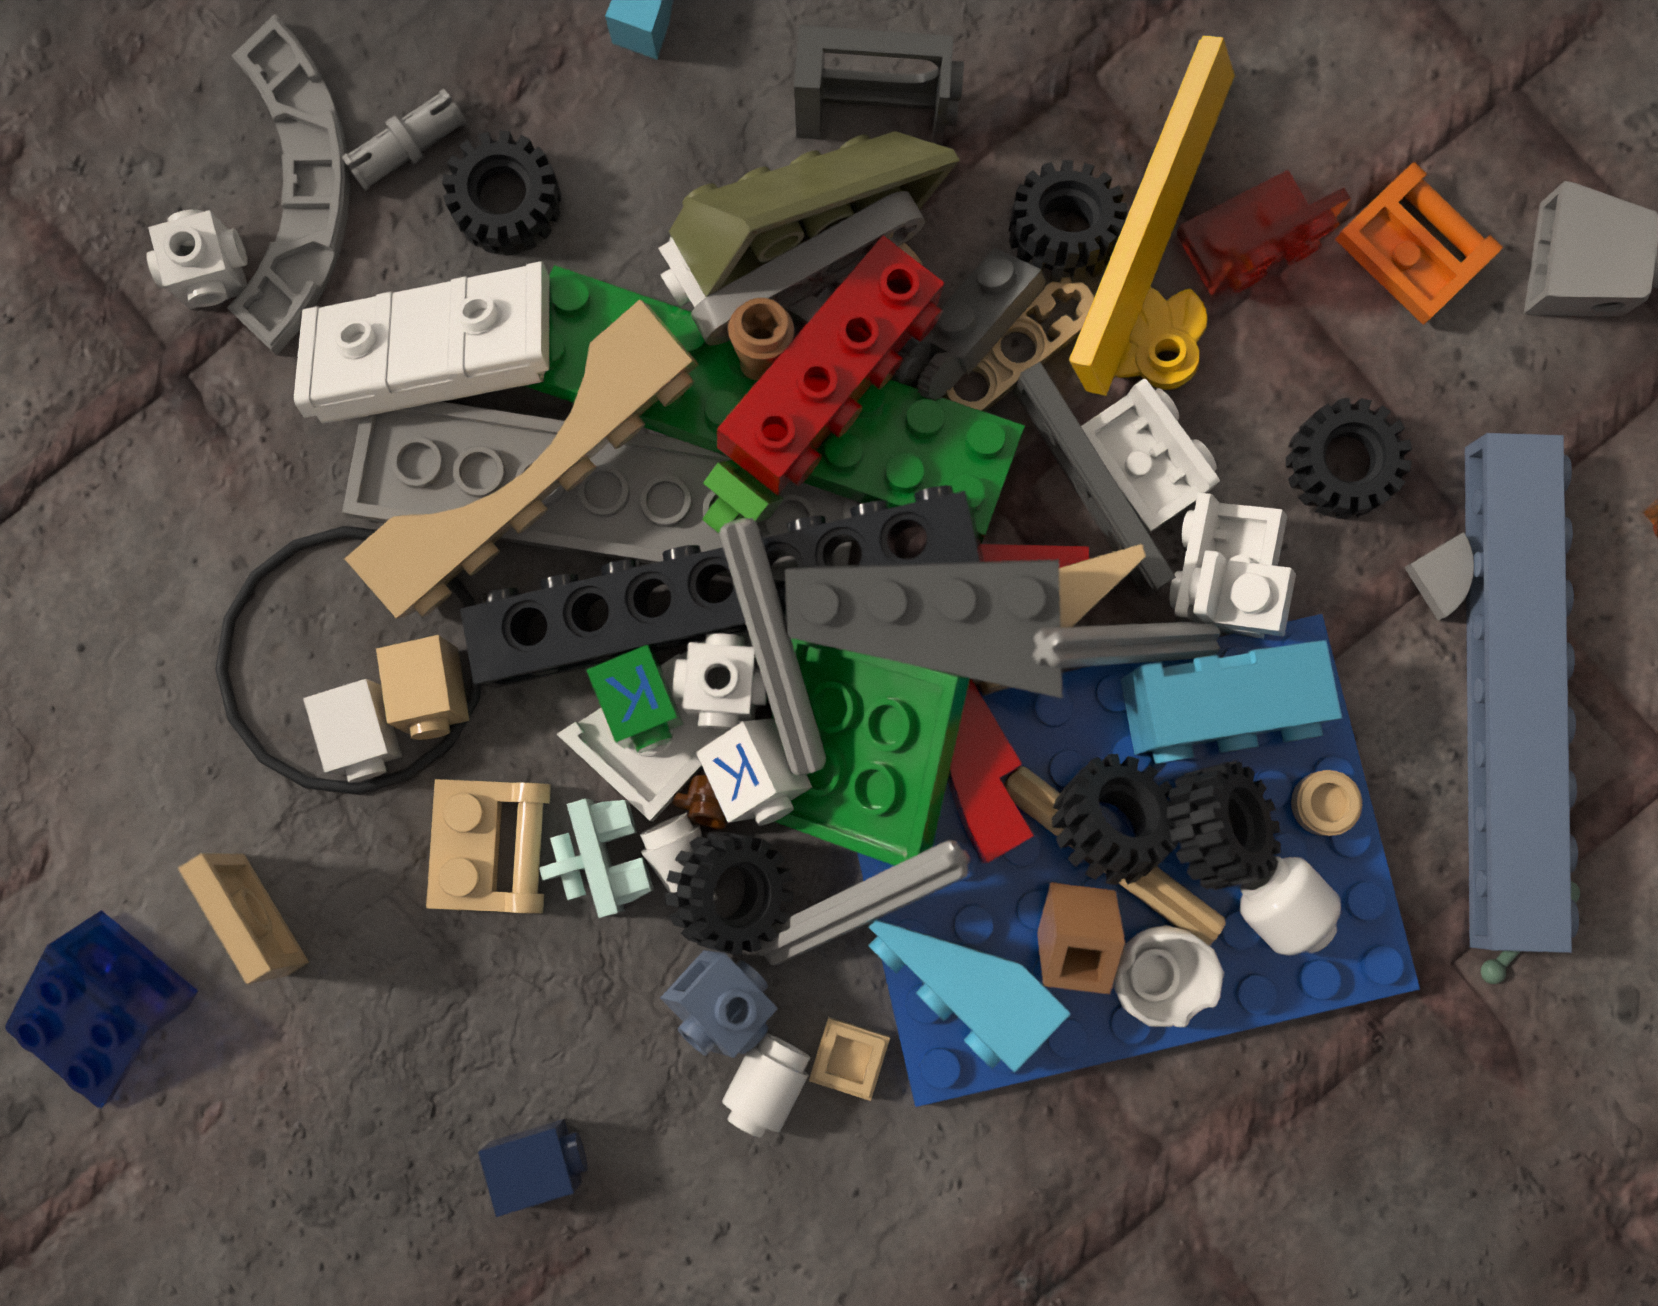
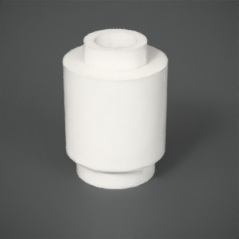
(766, 1086)

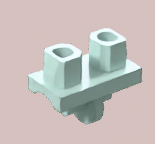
(609, 884)

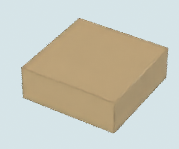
(849, 1058)

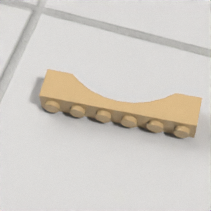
(623, 377)

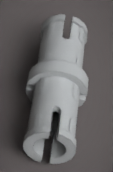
(404, 139)

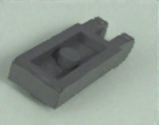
(970, 323)

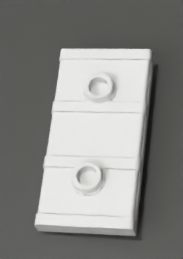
(424, 345)

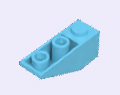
(989, 993)

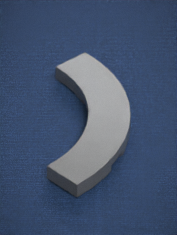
(313, 186)

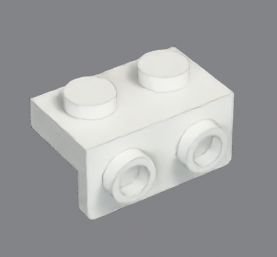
(1151, 454)
(1233, 530)

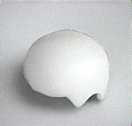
(1167, 976)

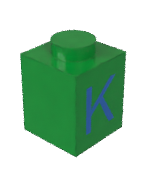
(636, 699)

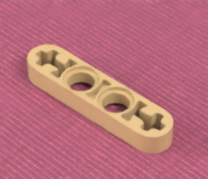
(1001, 372)

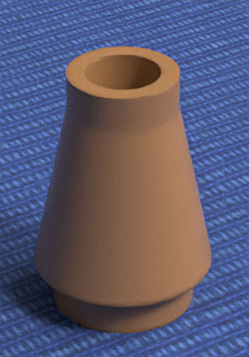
(759, 334)

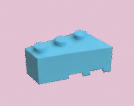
(1230, 700)

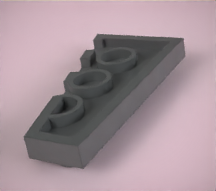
(934, 616)

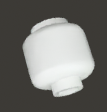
(1292, 908)

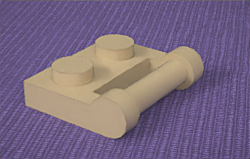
(467, 846)

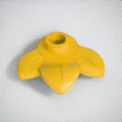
(1165, 327)

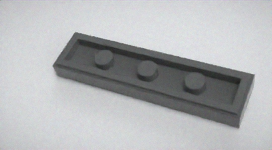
(1090, 477)

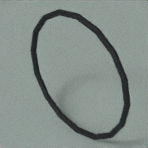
(246, 734)

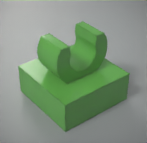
(738, 495)

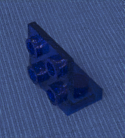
(96, 1005)

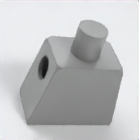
(1591, 255)

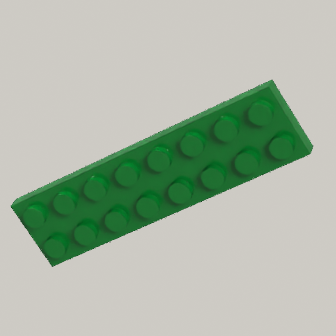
(886, 454)

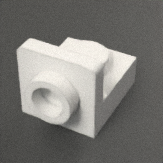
(1241, 594)

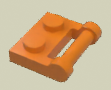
(1406, 255)

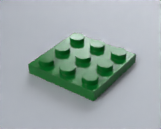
(885, 747)

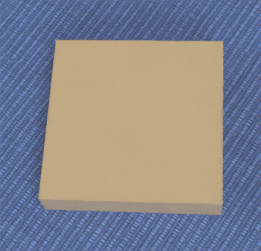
(243, 916)

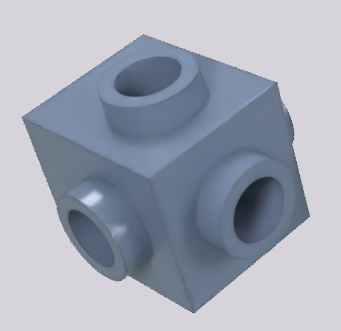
(720, 1005)

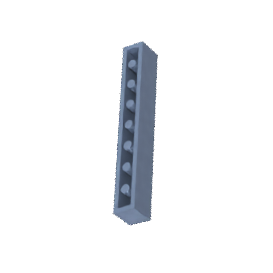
(1519, 695)

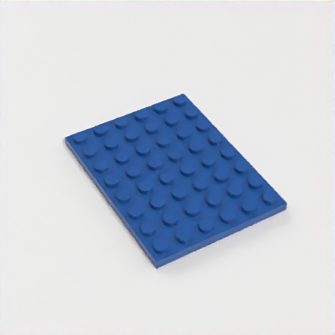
(1003, 900)

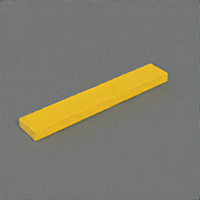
(1152, 216)

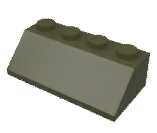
(771, 212)

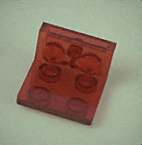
(1256, 230)

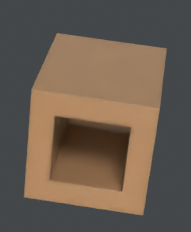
(1080, 938)

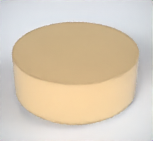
(1326, 803)

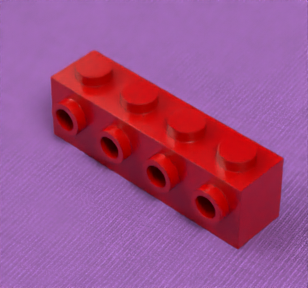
(830, 367)

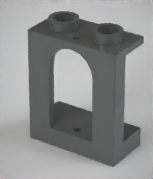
(931, 90)

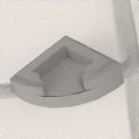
(1444, 575)

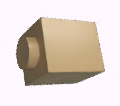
(422, 686)

